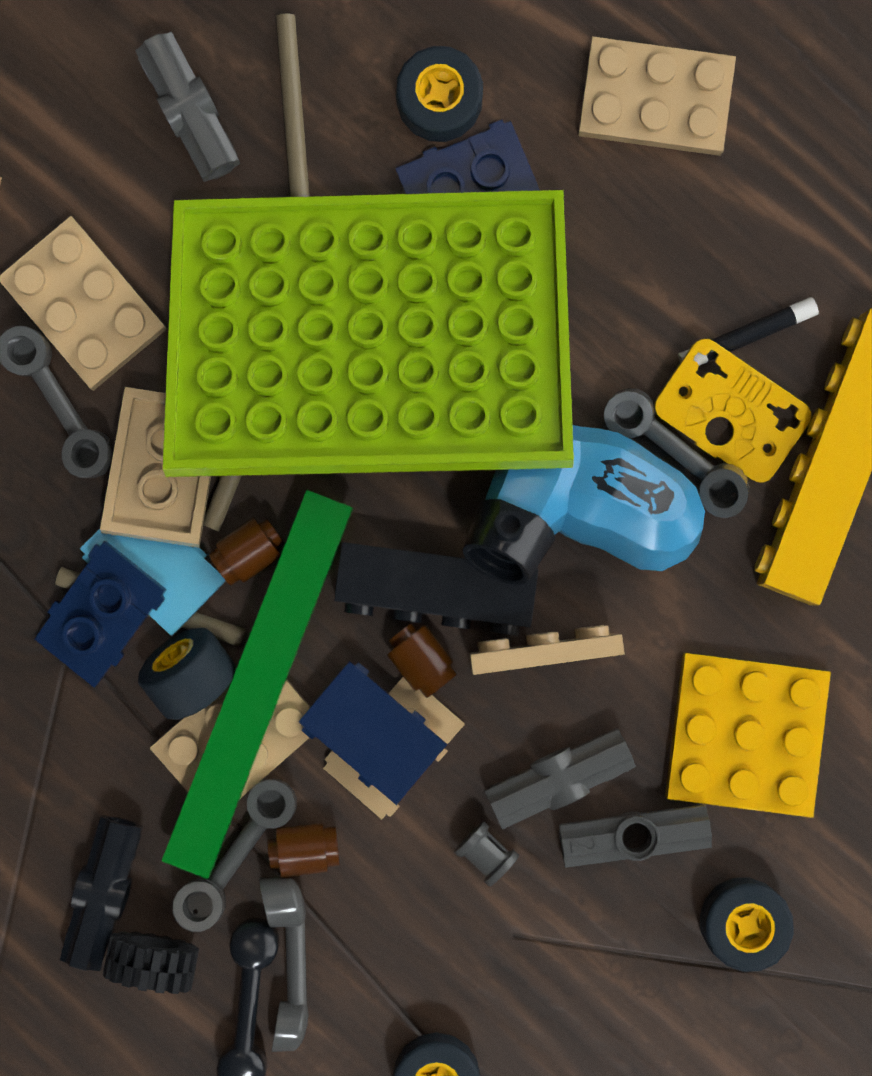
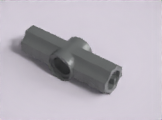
(187, 106)
(560, 778)
(667, 833)

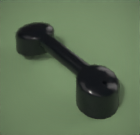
(252, 948)

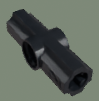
(101, 893)

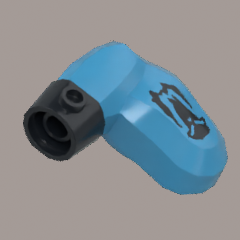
(609, 500)

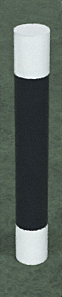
(760, 329)

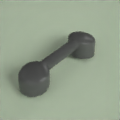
(29, 353)
(633, 414)
(269, 806)
(286, 908)

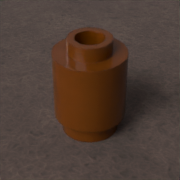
(246, 550)
(421, 659)
(304, 849)

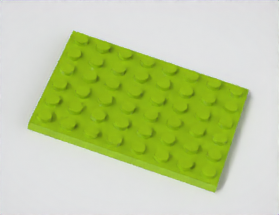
(368, 335)

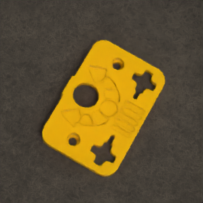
(739, 399)

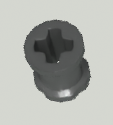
(486, 853)

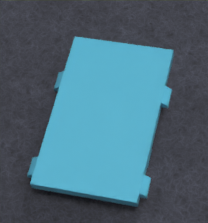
(176, 567)

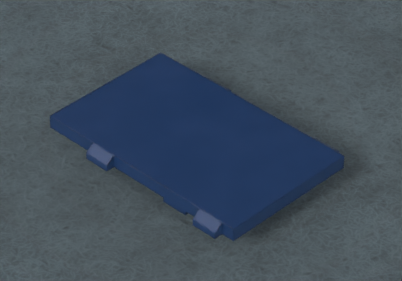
(479, 164)
(100, 613)
(372, 732)

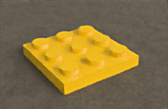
(748, 735)

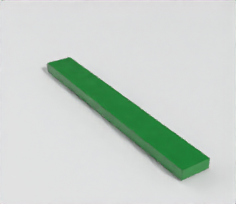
(257, 684)

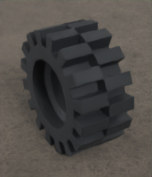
(150, 962)

